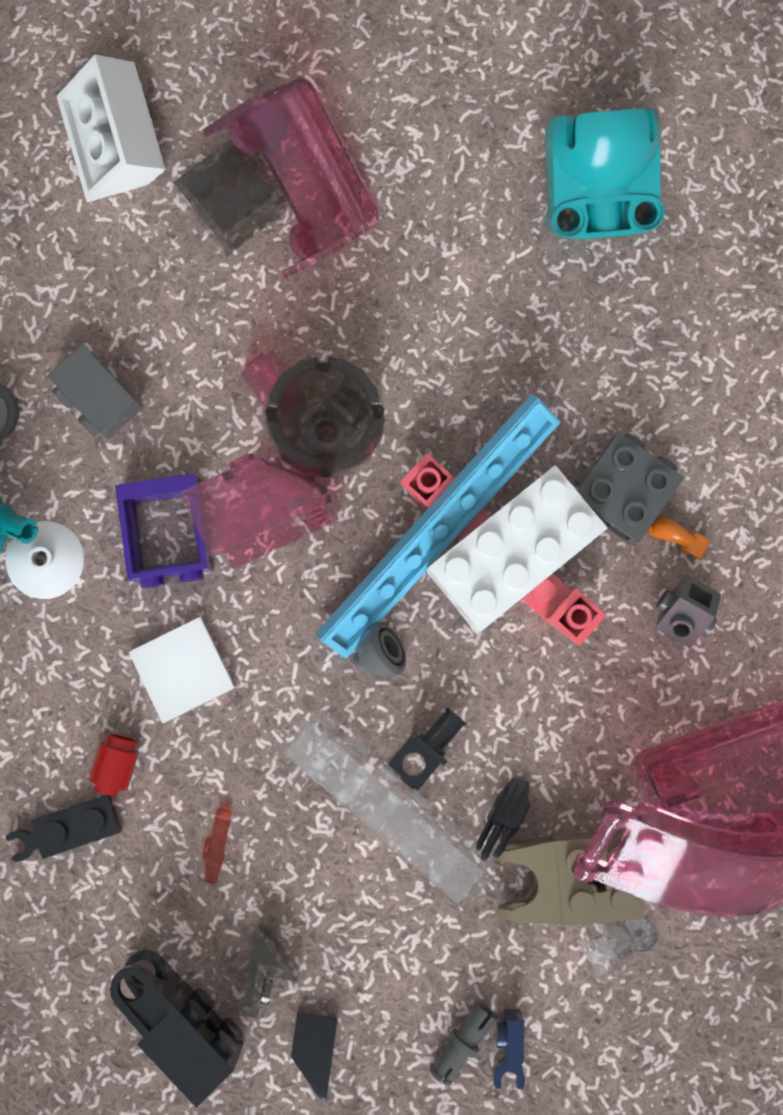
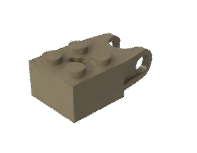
(556, 892)

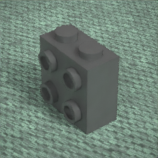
(629, 487)

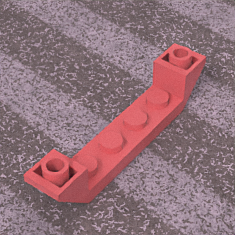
(552, 600)

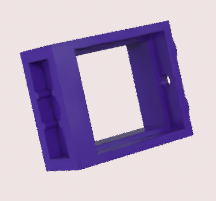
(150, 491)

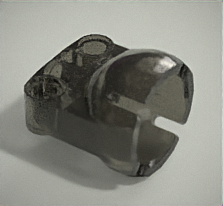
(321, 396)

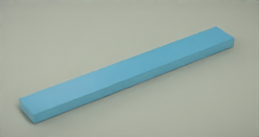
(439, 525)

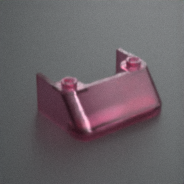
(309, 166)
(257, 509)

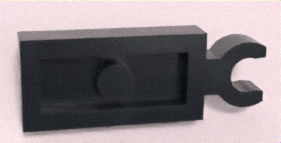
(69, 828)

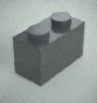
(93, 392)

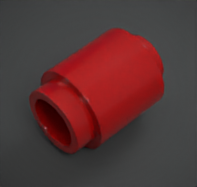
(114, 764)

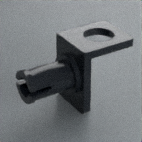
(429, 746)

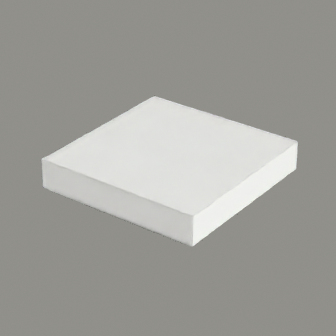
(182, 669)

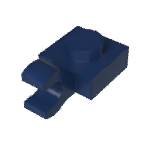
(510, 1038)

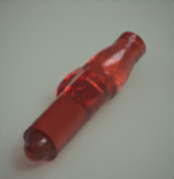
(215, 845)

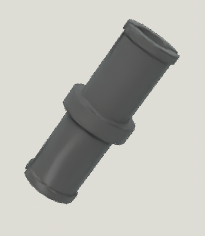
(463, 1043)

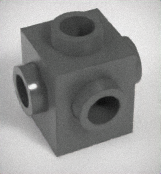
(687, 611)

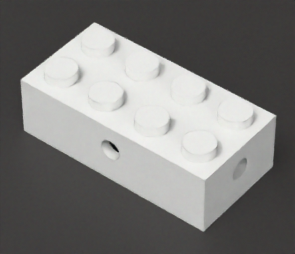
(516, 549)

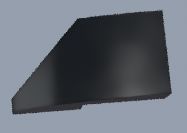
(314, 1050)

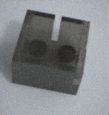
(226, 191)

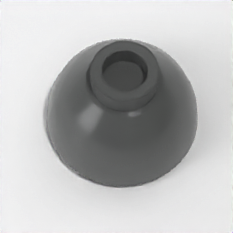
(380, 652)

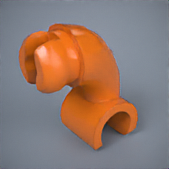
(671, 531)

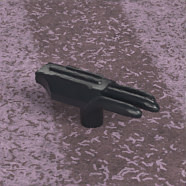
(507, 817)

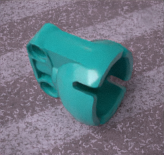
(602, 171)

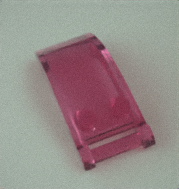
(685, 862)

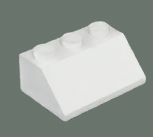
(110, 128)

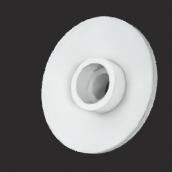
(62, 567)

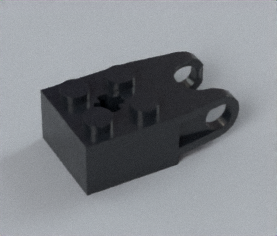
(177, 1026)

